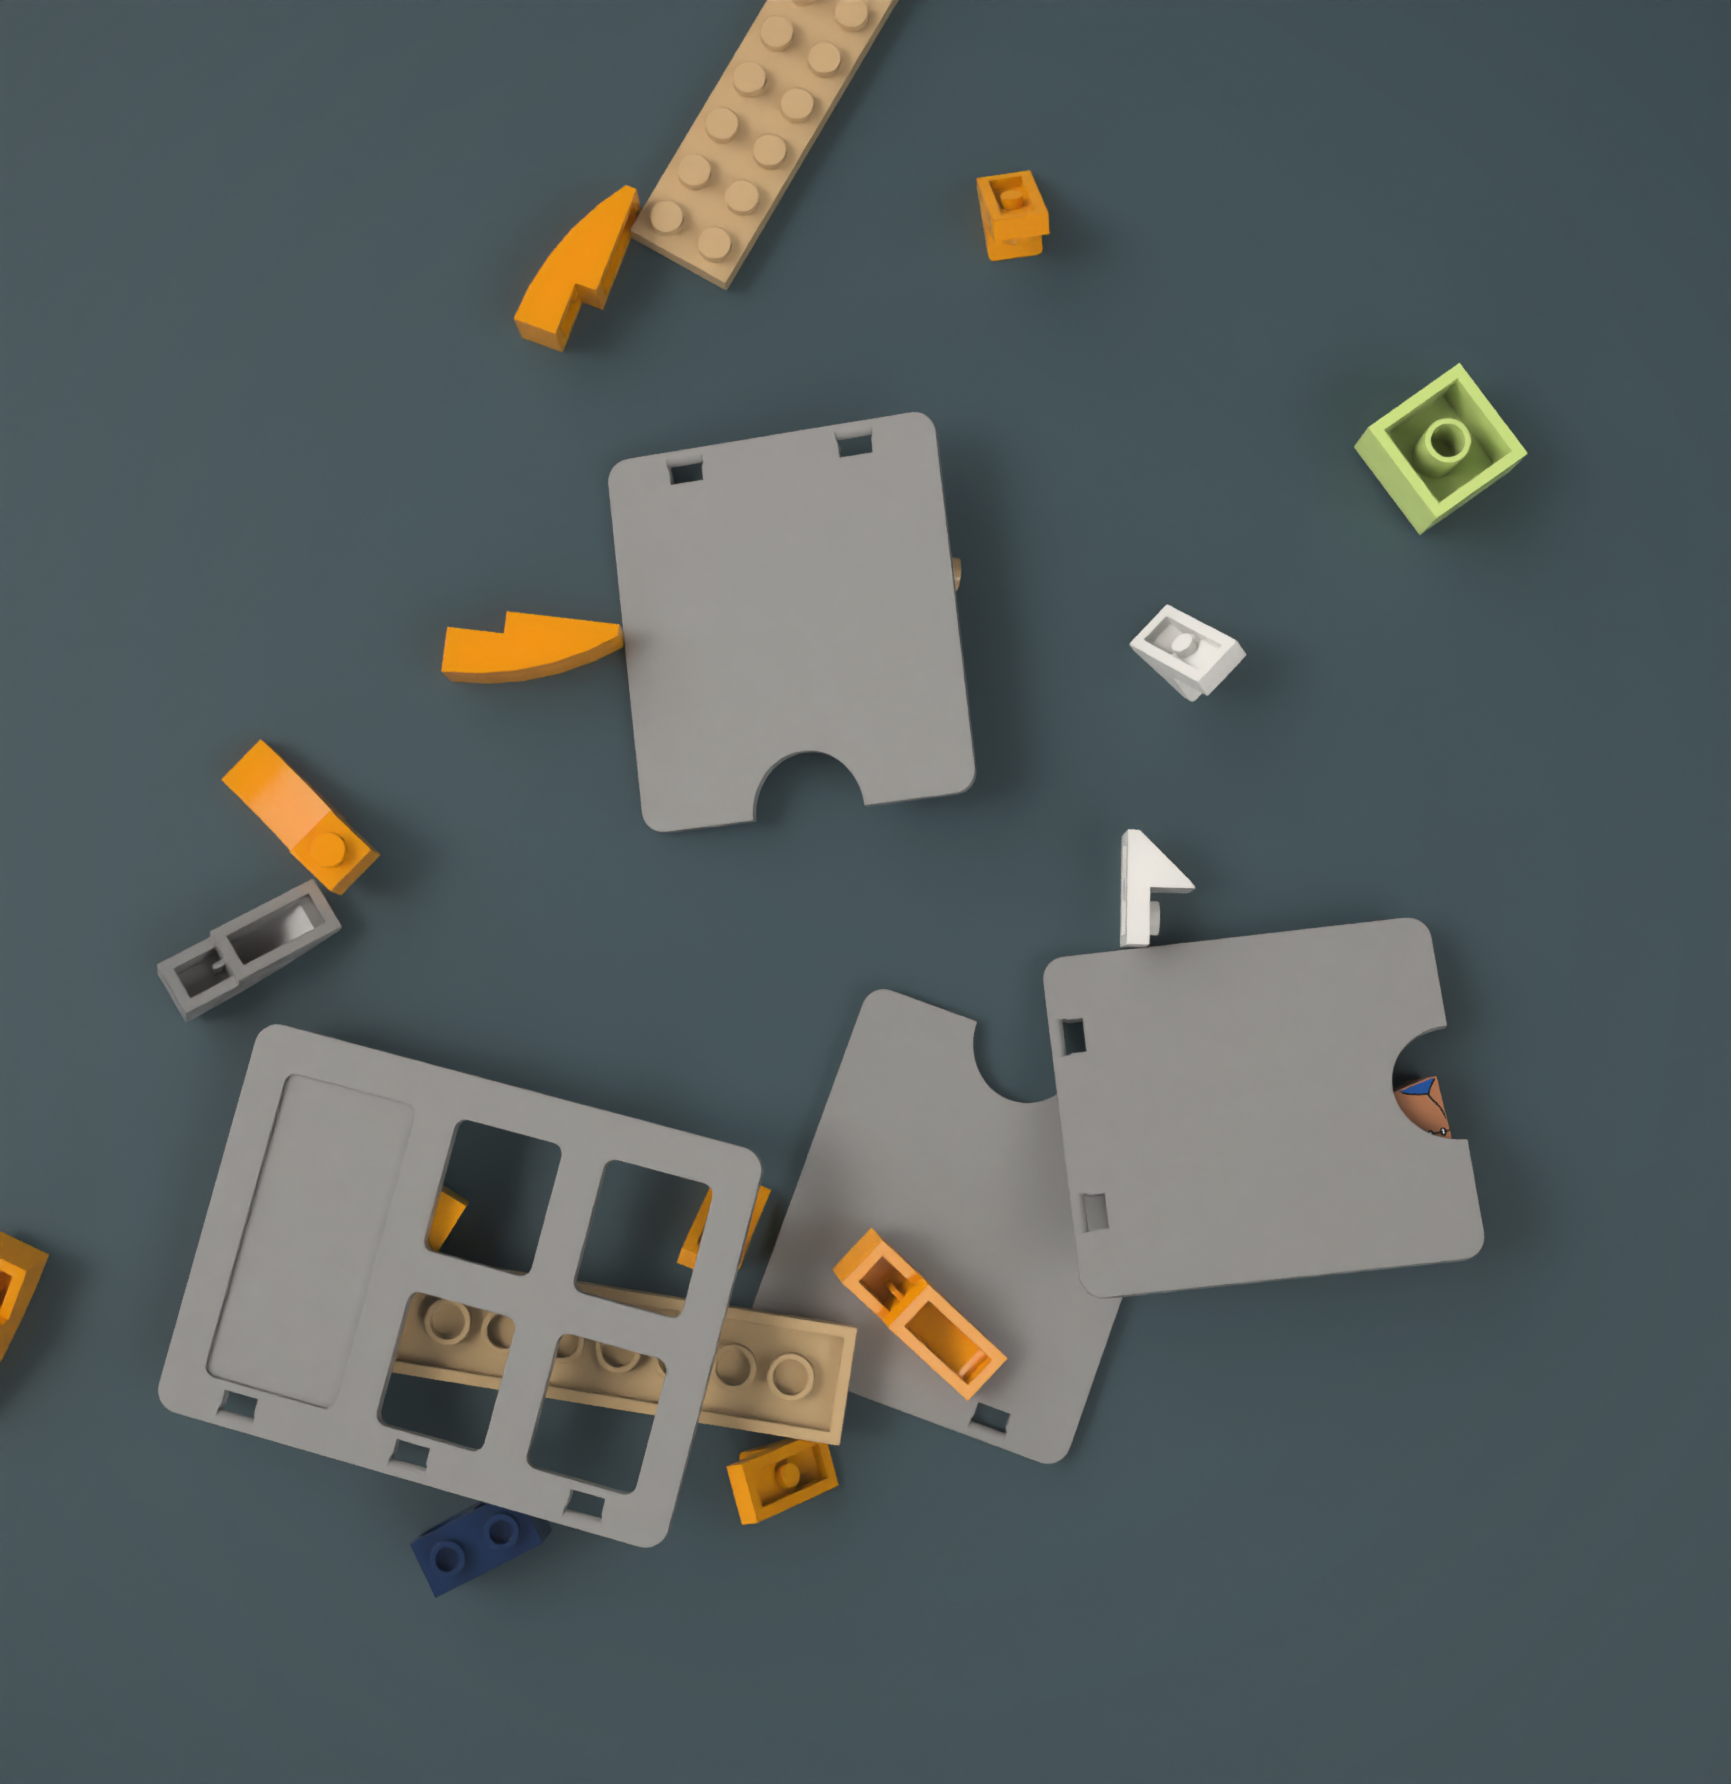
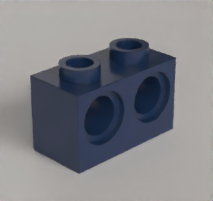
(475, 1543)

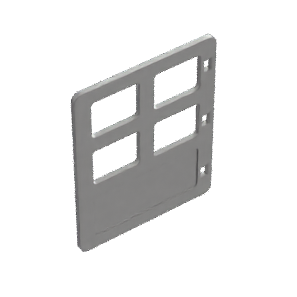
(327, 1242)

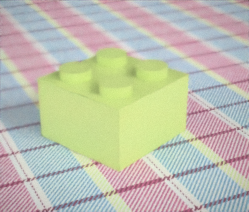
(1440, 449)

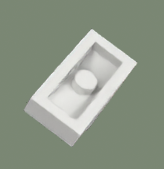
(1187, 652)
(1144, 872)

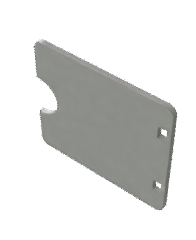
(791, 617)
(1252, 1110)
(972, 1202)

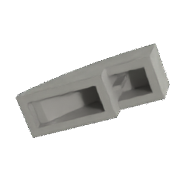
(248, 949)

